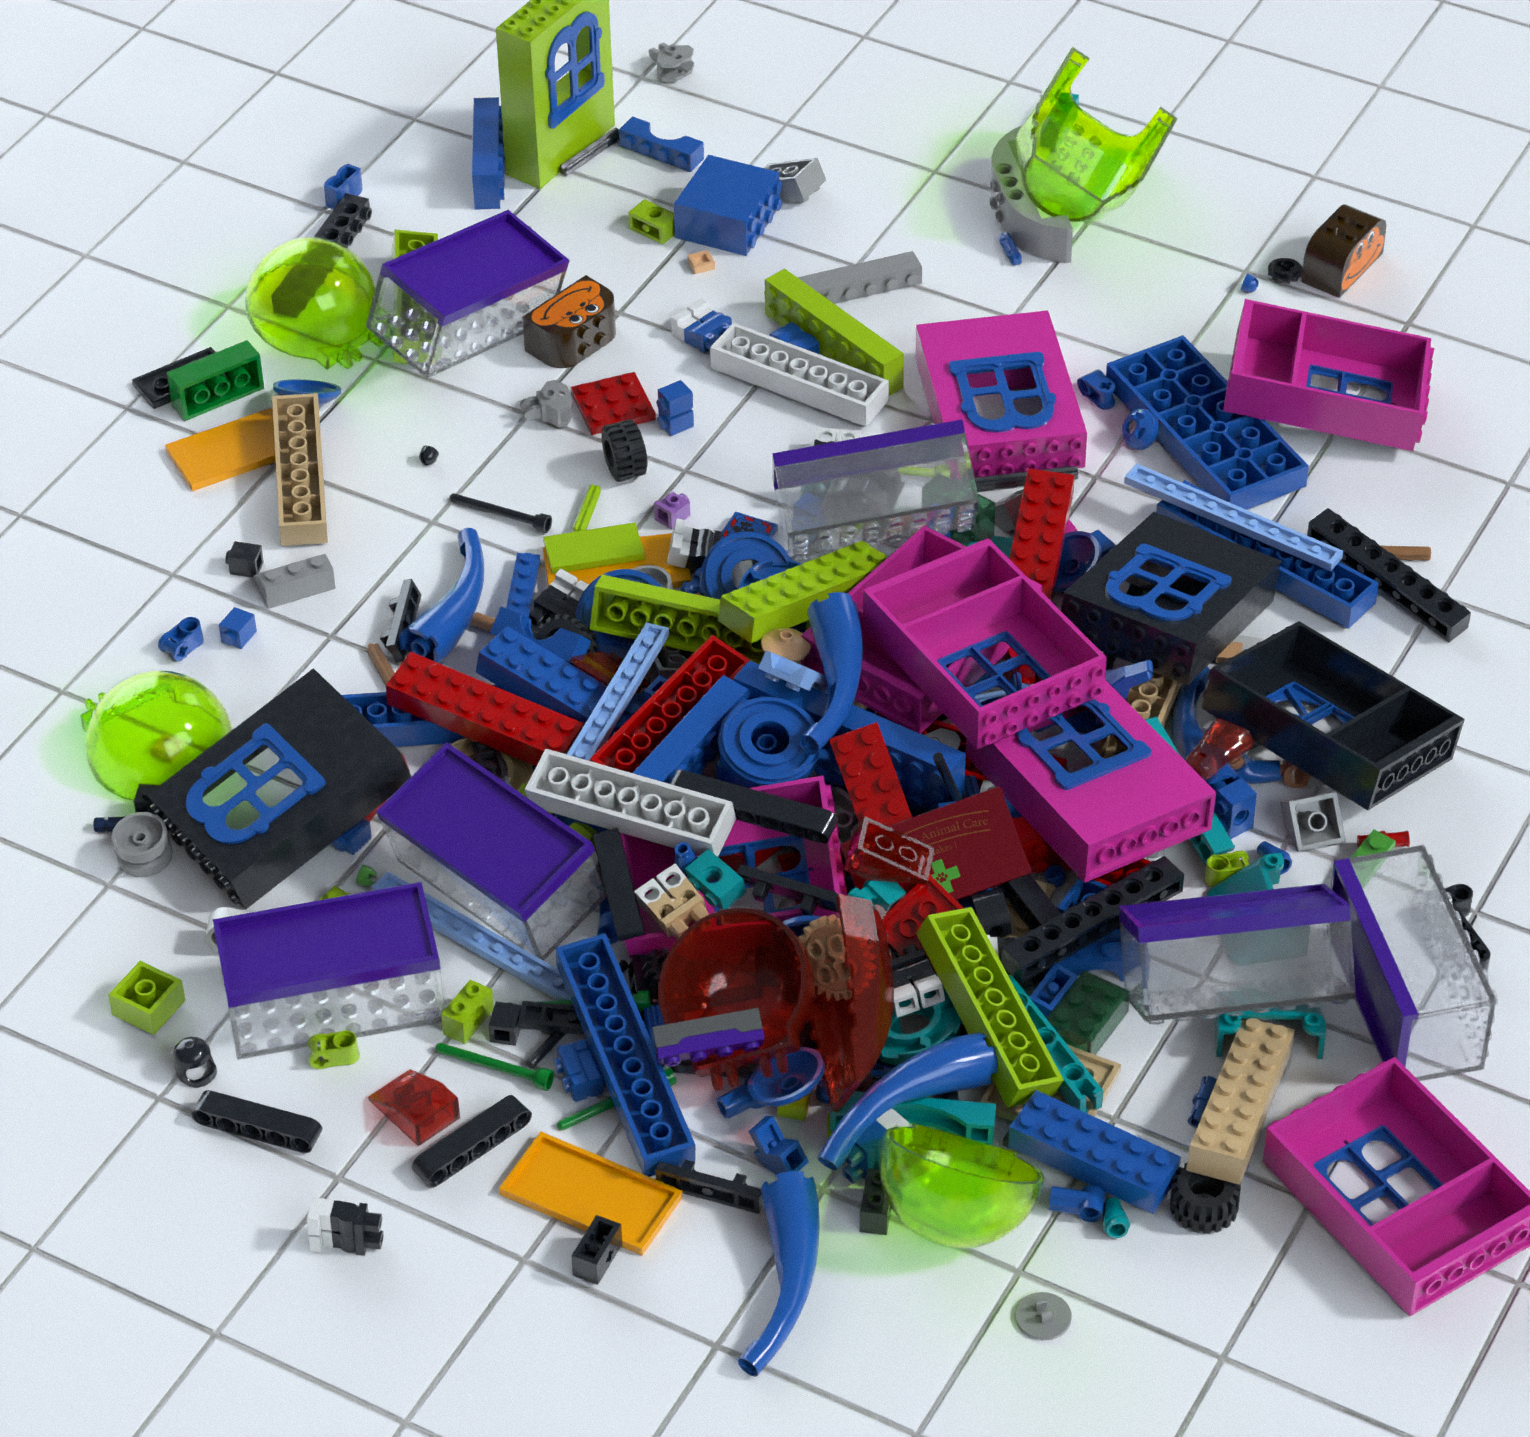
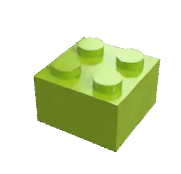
(146, 997)

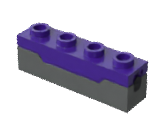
(708, 1037)

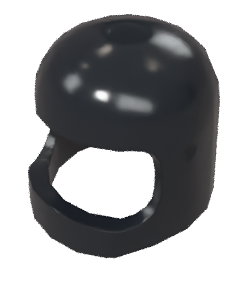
(191, 1054)

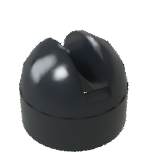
(428, 455)

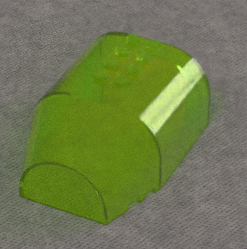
(1074, 160)

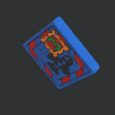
(742, 522)

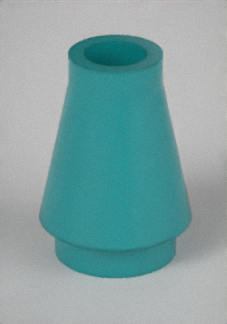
(1115, 1219)

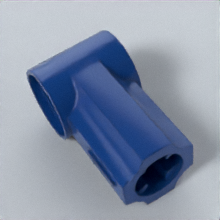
(736, 1101)
(1086, 1202)

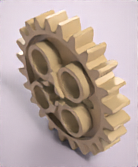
(827, 957)

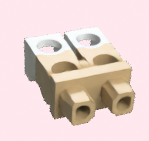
(672, 902)

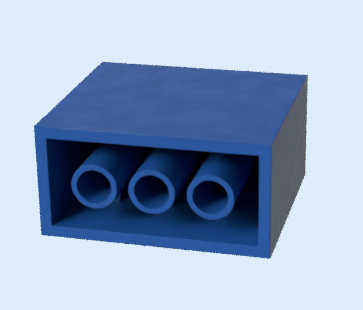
(727, 205)

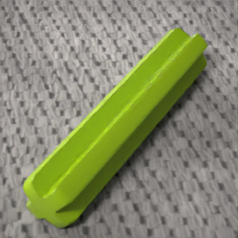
(587, 508)

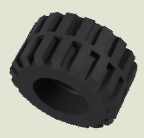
(624, 450)
(568, 623)
(1199, 1212)

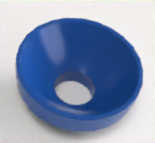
(1145, 431)
(829, 768)

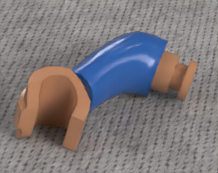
(1269, 771)

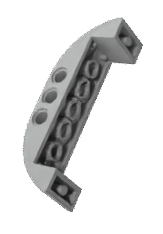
(1018, 215)

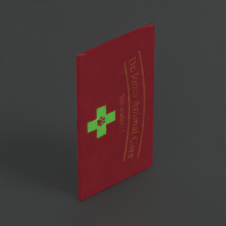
(972, 844)

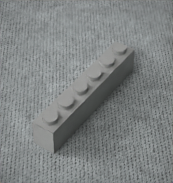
(867, 277)

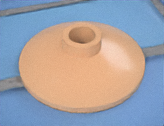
(786, 643)

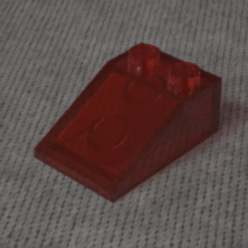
(600, 666)
(888, 855)
(417, 1105)

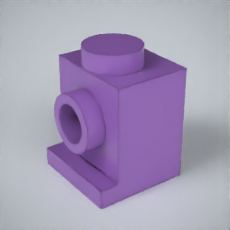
(675, 506)

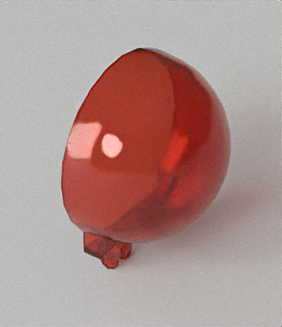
(739, 964)

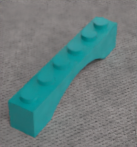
(956, 1117)

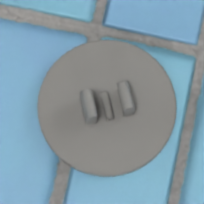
(1043, 1316)

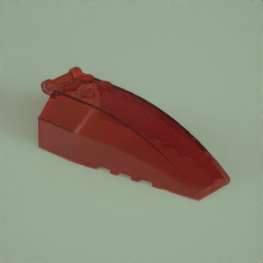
(855, 1029)

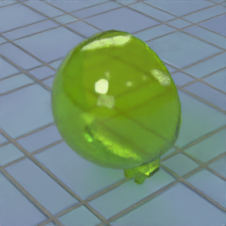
(312, 301)
(150, 729)
(955, 1186)

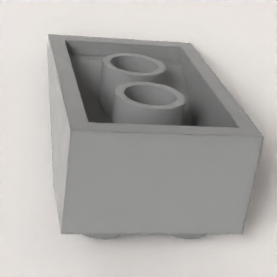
(798, 178)

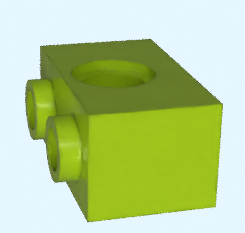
(652, 221)
(467, 1011)

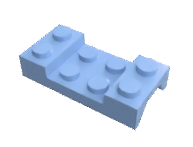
(792, 672)

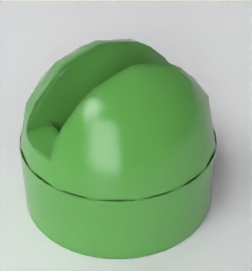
(364, 876)

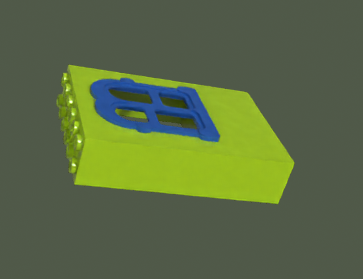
(546, 116)

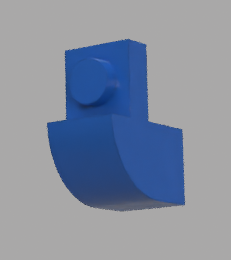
(774, 1150)

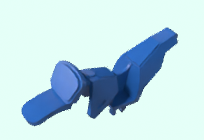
(1120, 679)

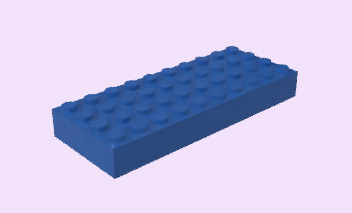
(1221, 450)
(908, 750)

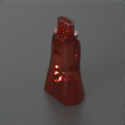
(1218, 747)

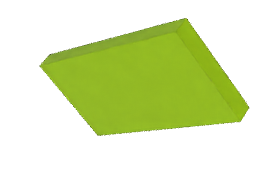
(594, 547)

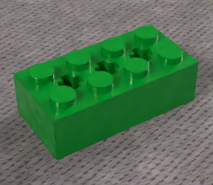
(215, 380)

